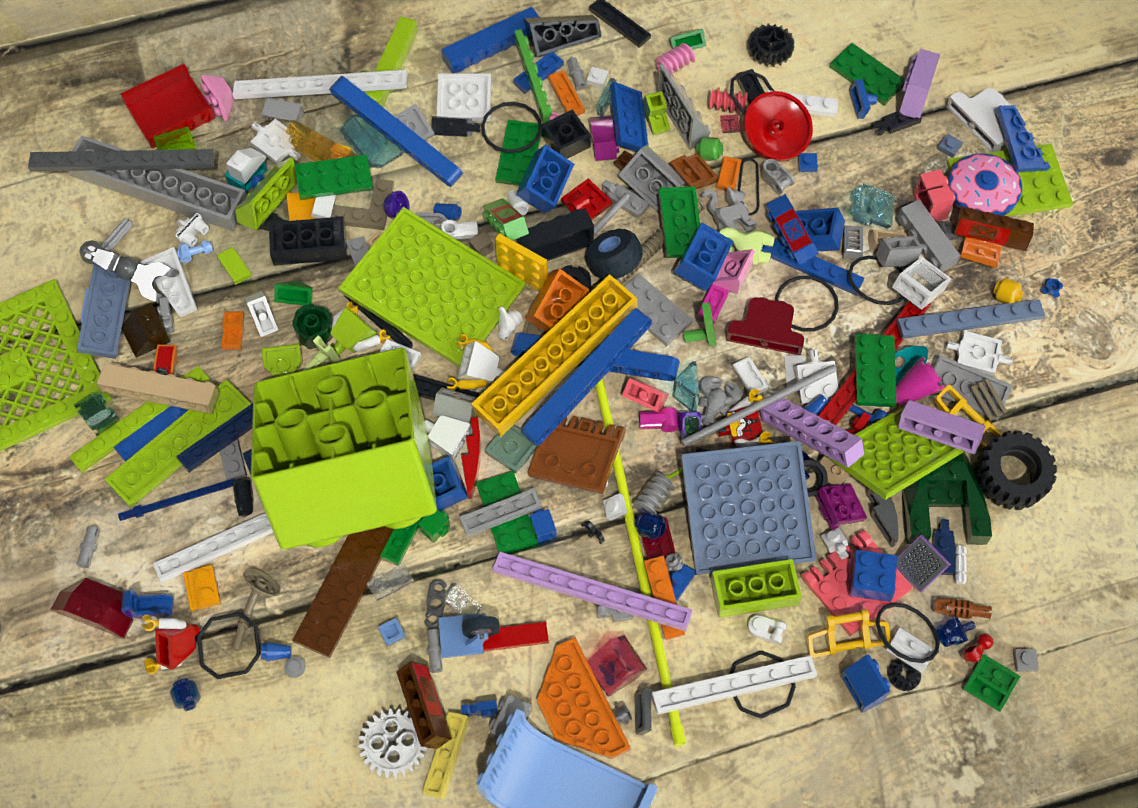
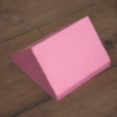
(735, 270)

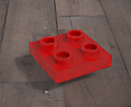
(587, 196)

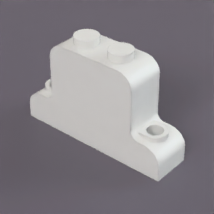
(980, 116)

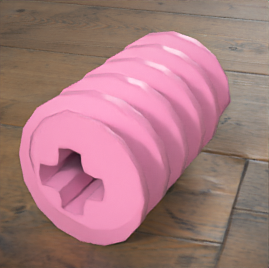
(676, 58)

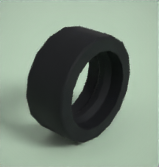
(822, 476)

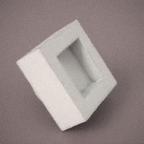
(597, 77)
(615, 507)

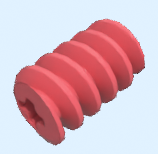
(725, 100)

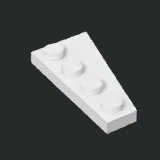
(174, 288)

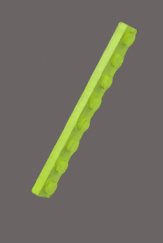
(105, 442)

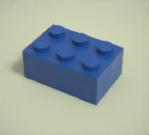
(545, 179)

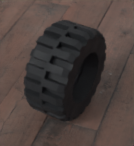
(1032, 453)

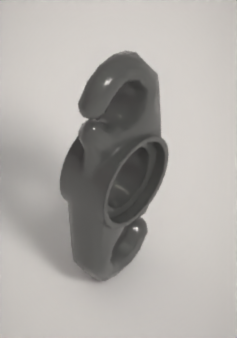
(432, 594)

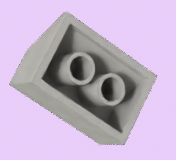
(648, 173)

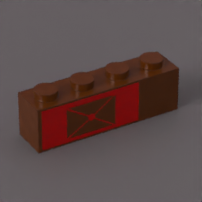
(993, 228)
(423, 705)

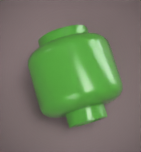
(710, 148)

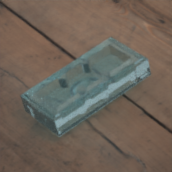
(605, 99)

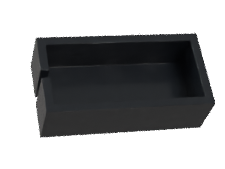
(560, 235)

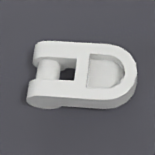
(759, 626)

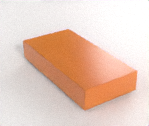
(728, 173)

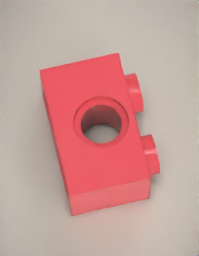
(645, 394)

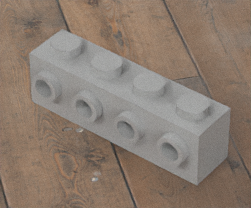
(935, 243)

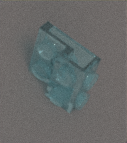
(872, 206)

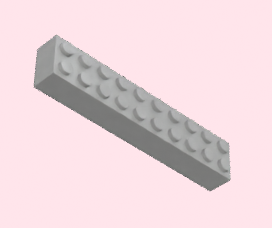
(168, 188)

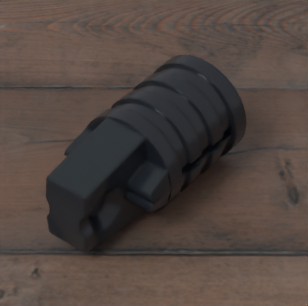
(243, 497)

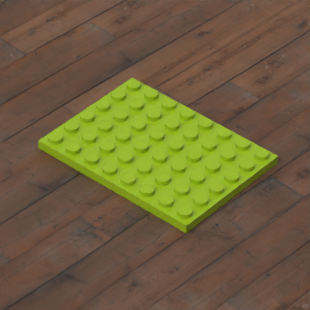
(431, 286)

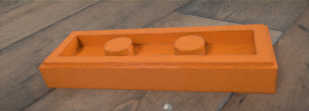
(566, 92)

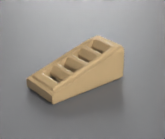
(876, 236)

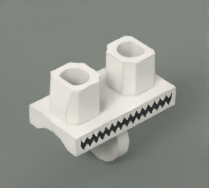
(188, 229)

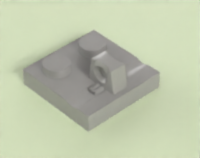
(416, 122)

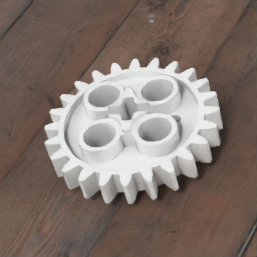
(378, 732)

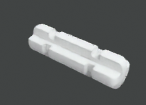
(960, 564)

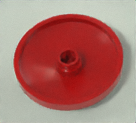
(777, 126)

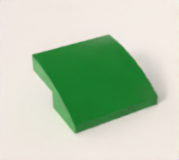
(991, 682)

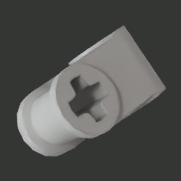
(778, 178)

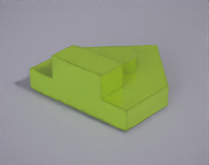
(282, 359)

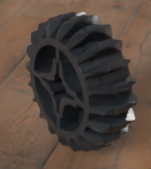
(760, 42)

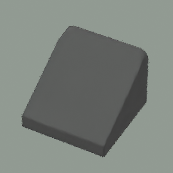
(948, 229)

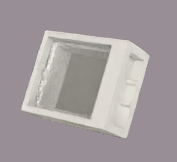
(921, 283)

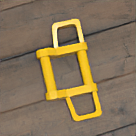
(961, 404)
(864, 642)

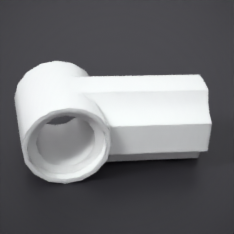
(460, 230)

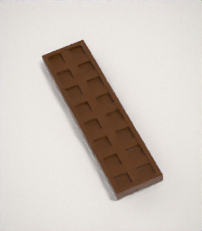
(342, 591)

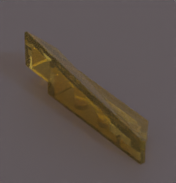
(314, 144)

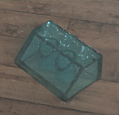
(369, 141)

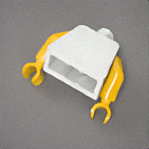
(477, 366)

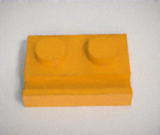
(202, 588)

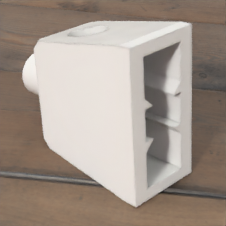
(447, 435)

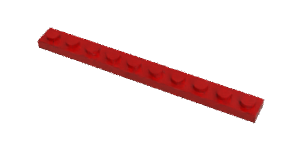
(846, 395)

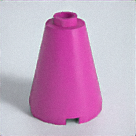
(918, 383)

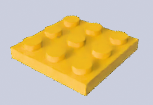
(521, 262)

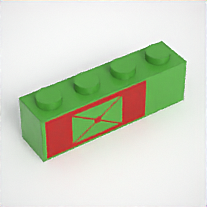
(505, 219)

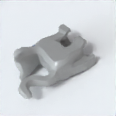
(732, 214)

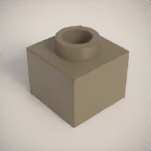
(481, 244)

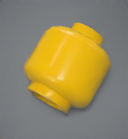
(1008, 291)

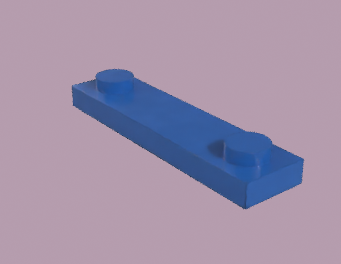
(148, 432)

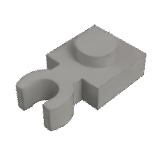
(164, 311)

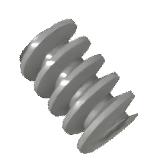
(654, 493)

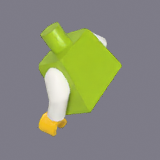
(353, 332)

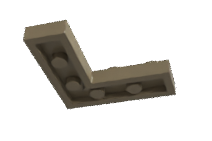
(367, 218)

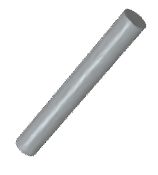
(614, 209)

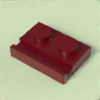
(660, 547)

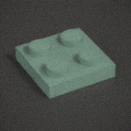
(511, 449)

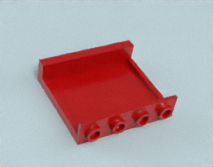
(167, 104)

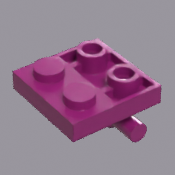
(840, 505)

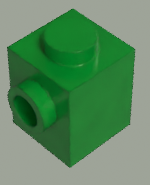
(435, 525)

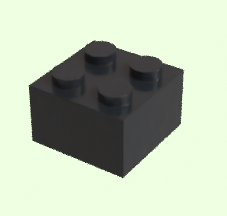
(566, 134)

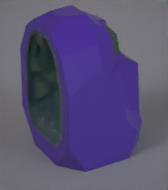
(689, 423)

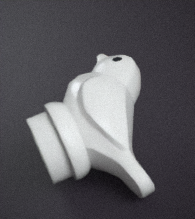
(508, 323)

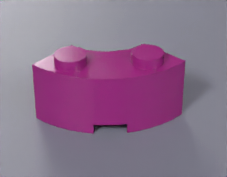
(603, 138)

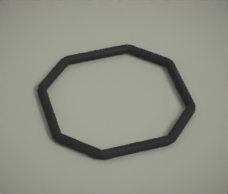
(740, 75)
(256, 642)
(773, 710)

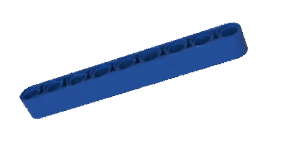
(396, 131)
(632, 363)
(586, 377)

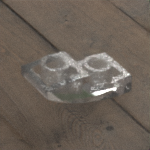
(391, 582)

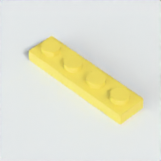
(446, 757)

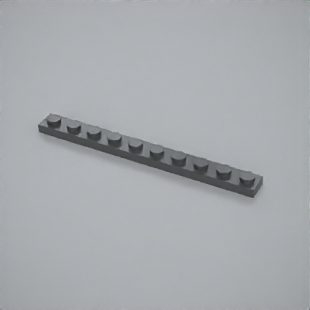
(121, 160)

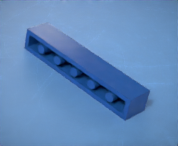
(485, 42)

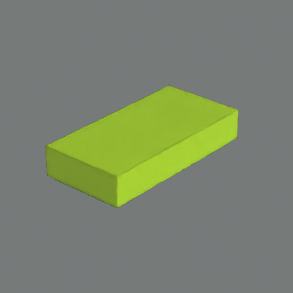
(234, 265)

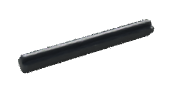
(391, 331)

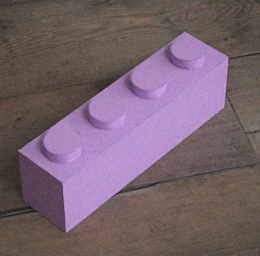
(941, 427)

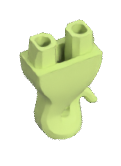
(750, 240)

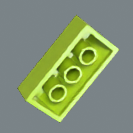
(267, 195)

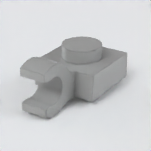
(603, 612)

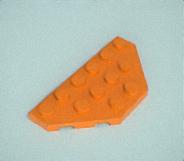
(577, 705)

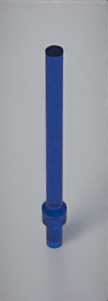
(139, 511)

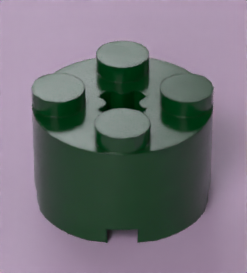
(312, 322)

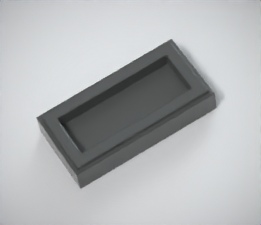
(643, 712)

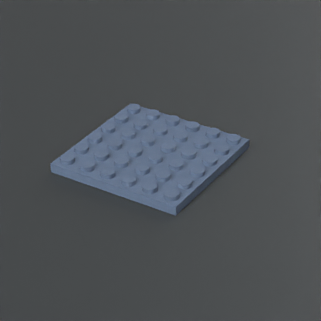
(748, 506)

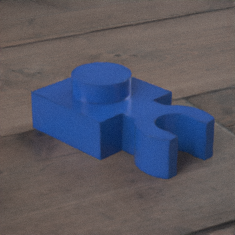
(484, 709)

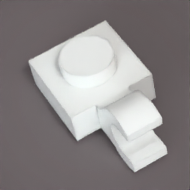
(836, 542)

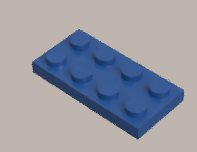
(628, 117)

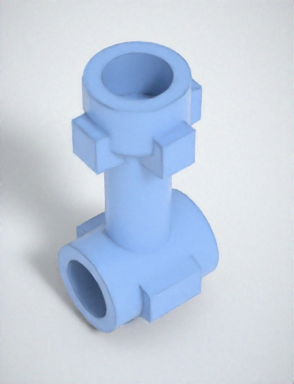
(184, 252)

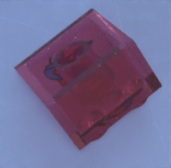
(616, 665)

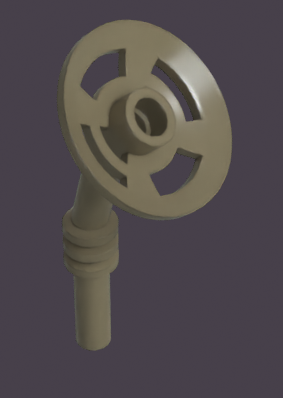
(258, 588)

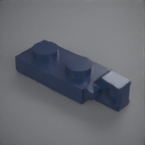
(945, 543)

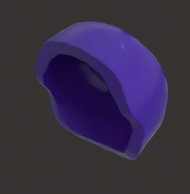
(392, 204)

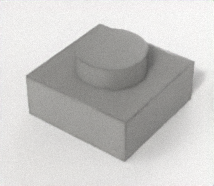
(1026, 660)

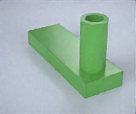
(706, 333)

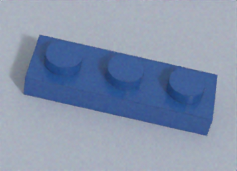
(546, 66)

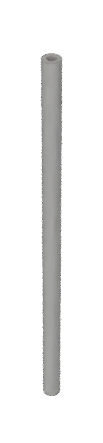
(758, 405)

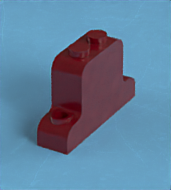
(767, 327)

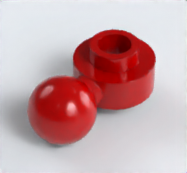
(974, 652)

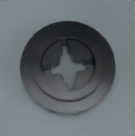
(900, 682)

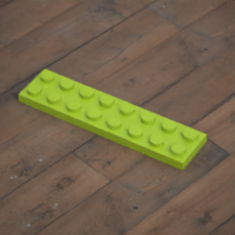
(158, 458)

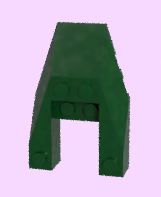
(947, 486)

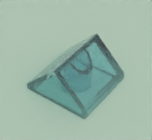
(686, 387)

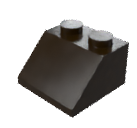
(144, 330)

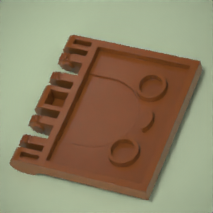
(578, 455)

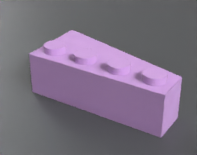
(918, 82)

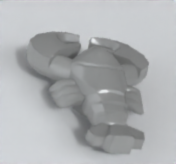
(716, 399)

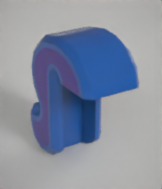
(153, 605)

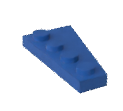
(1020, 143)

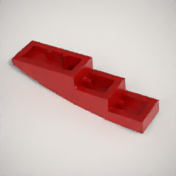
(472, 461)

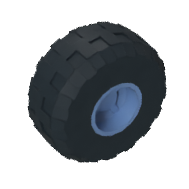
(614, 253)

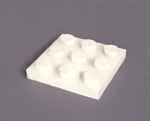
(464, 95)

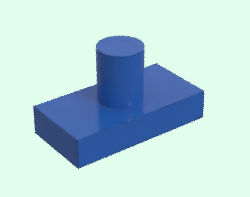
(861, 100)
(681, 580)

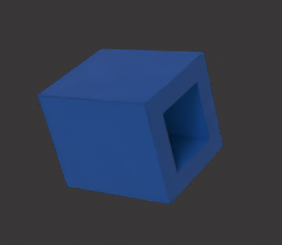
(543, 525)

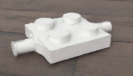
(273, 141)
(979, 352)

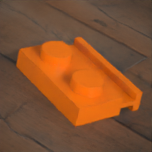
(981, 252)

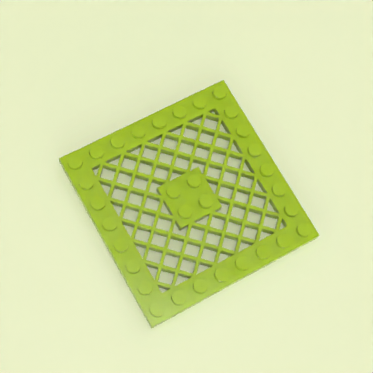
(18, 372)

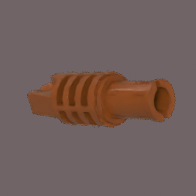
(961, 608)

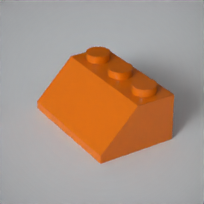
(555, 300)

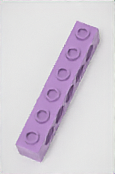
(813, 431)

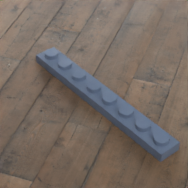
(970, 319)

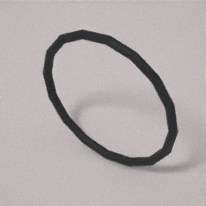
(511, 150)
(826, 285)
(861, 293)
(937, 644)

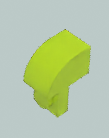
(655, 112)

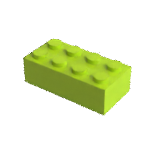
(755, 588)

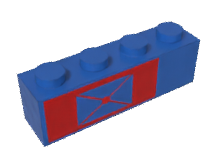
(792, 229)

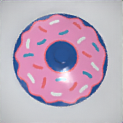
(985, 184)

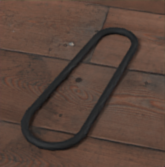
(757, 181)

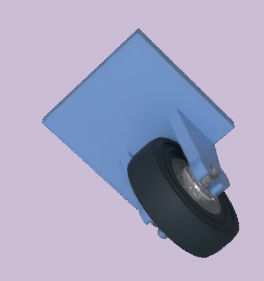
(466, 634)

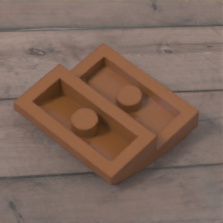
(694, 171)

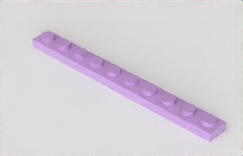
(593, 591)

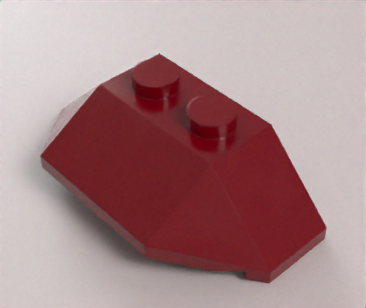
(94, 606)

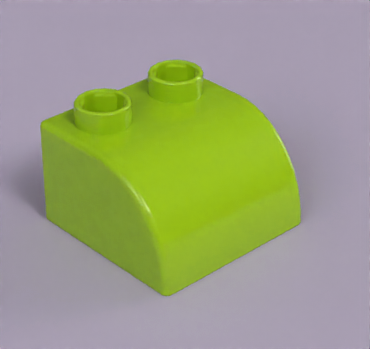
(341, 450)

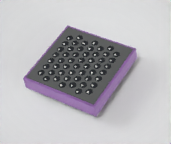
(921, 563)

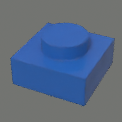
(807, 162)

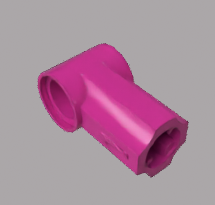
(665, 420)

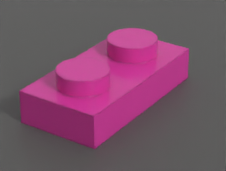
(717, 298)

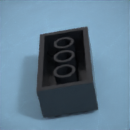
(307, 241)

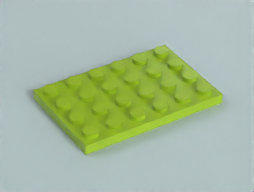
(1039, 188)
(896, 456)

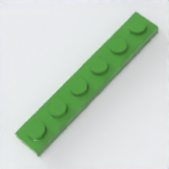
(531, 72)

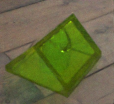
(175, 140)

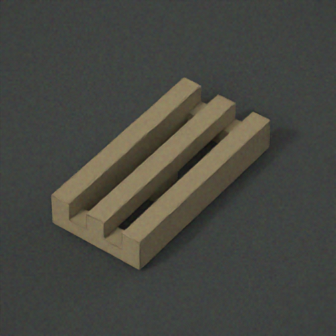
(981, 385)

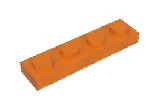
(662, 590)

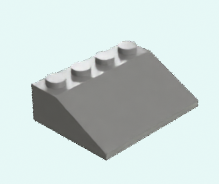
(681, 109)

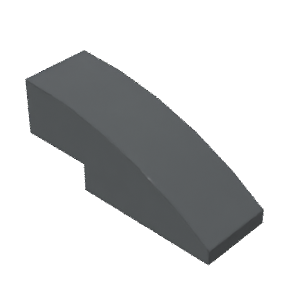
(884, 516)

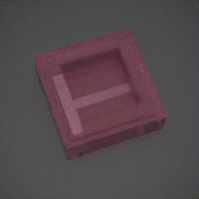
(730, 123)

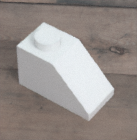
(244, 164)
(261, 313)

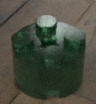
(95, 413)

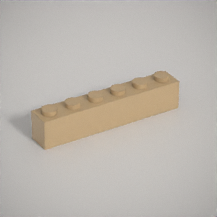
(158, 388)

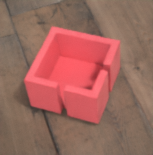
(935, 194)

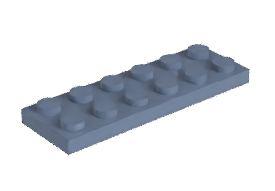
(103, 314)

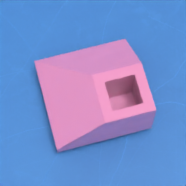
(218, 94)

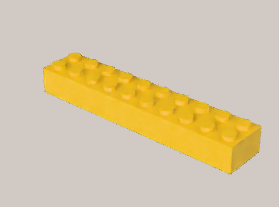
(554, 355)

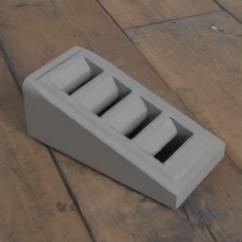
(852, 253)

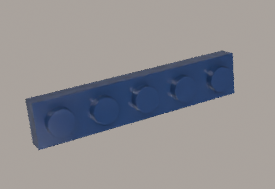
(217, 439)

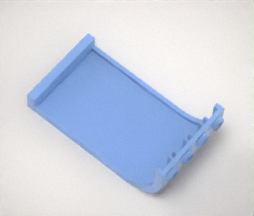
(543, 773)

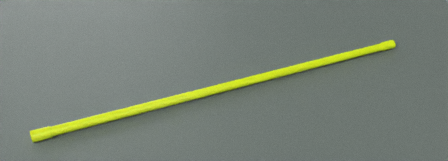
(675, 724)

